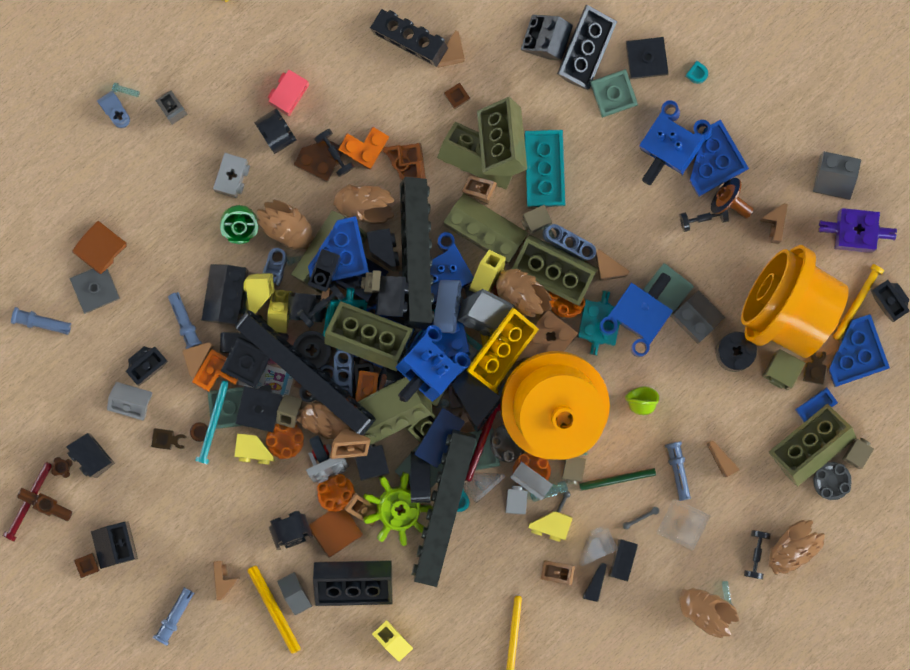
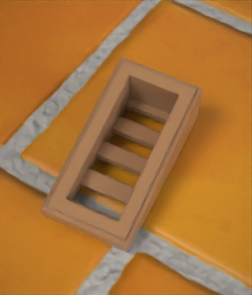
(723, 462)

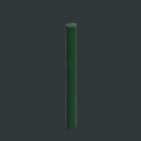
(617, 479)

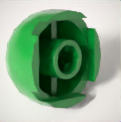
(239, 224)

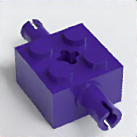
(848, 239)

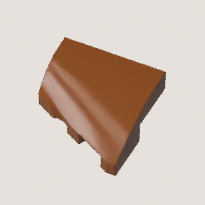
(407, 160)

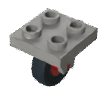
(326, 466)

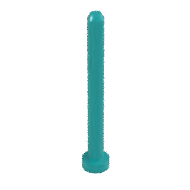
(213, 423)

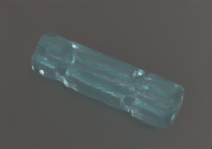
(561, 487)

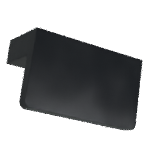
(623, 560)

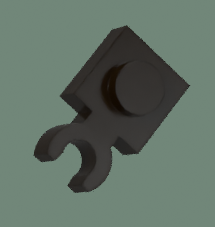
(815, 371)
(164, 439)

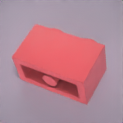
(288, 92)

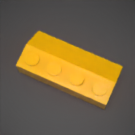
(502, 349)

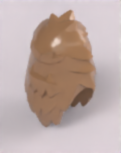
(365, 203)
(285, 225)
(523, 292)
(321, 421)
(795, 548)
(708, 611)

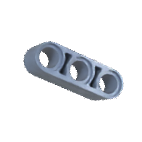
(578, 242)
(447, 305)
(347, 366)

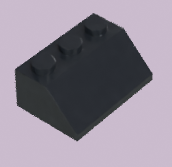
(224, 294)

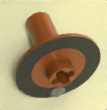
(728, 197)

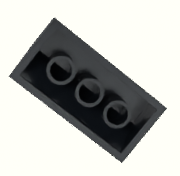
(353, 583)

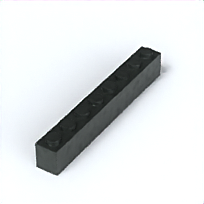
(416, 252)
(444, 508)

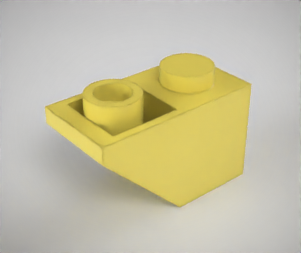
(488, 272)
(259, 290)
(278, 311)
(252, 447)
(553, 524)
(392, 640)

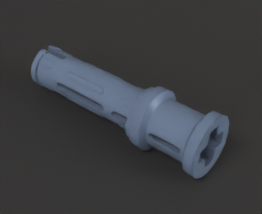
(31, 319)
(187, 330)
(674, 460)
(169, 624)

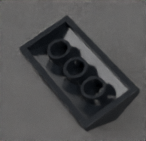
(586, 47)

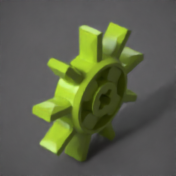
(386, 512)

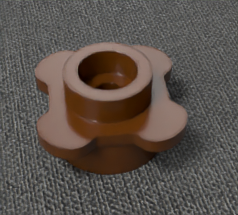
(58, 462)

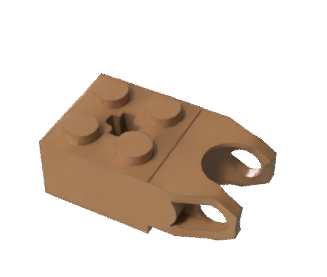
(548, 324)

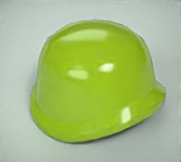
(642, 400)

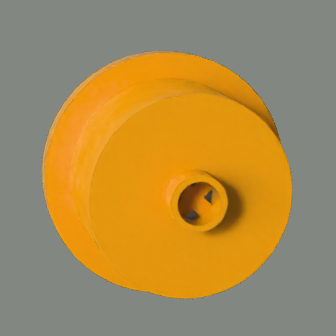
(794, 303)
(555, 405)

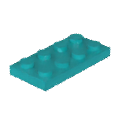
(545, 168)

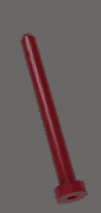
(480, 445)
(25, 507)

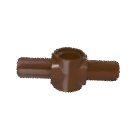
(34, 499)

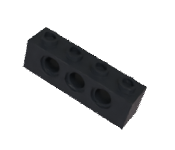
(431, 54)

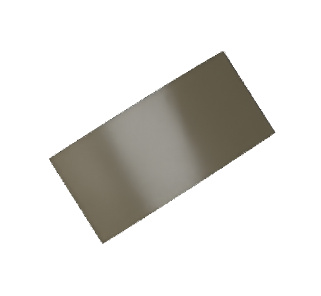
(371, 282)

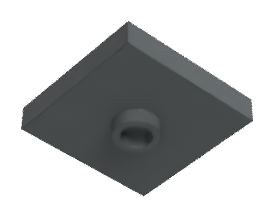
(94, 289)

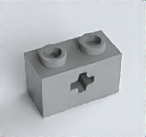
(229, 165)
(516, 500)

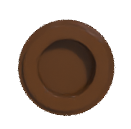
(198, 431)

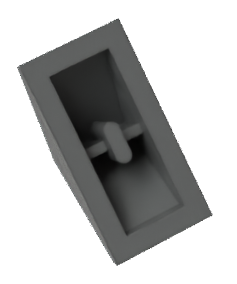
(171, 107)
(294, 593)

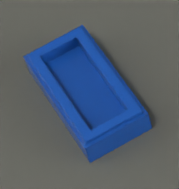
(815, 403)

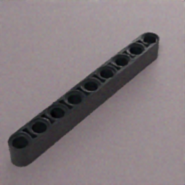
(305, 372)

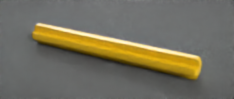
(274, 609)

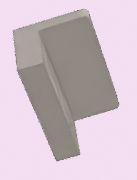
(129, 401)
(531, 481)

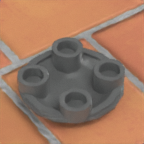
(503, 446)
(832, 481)

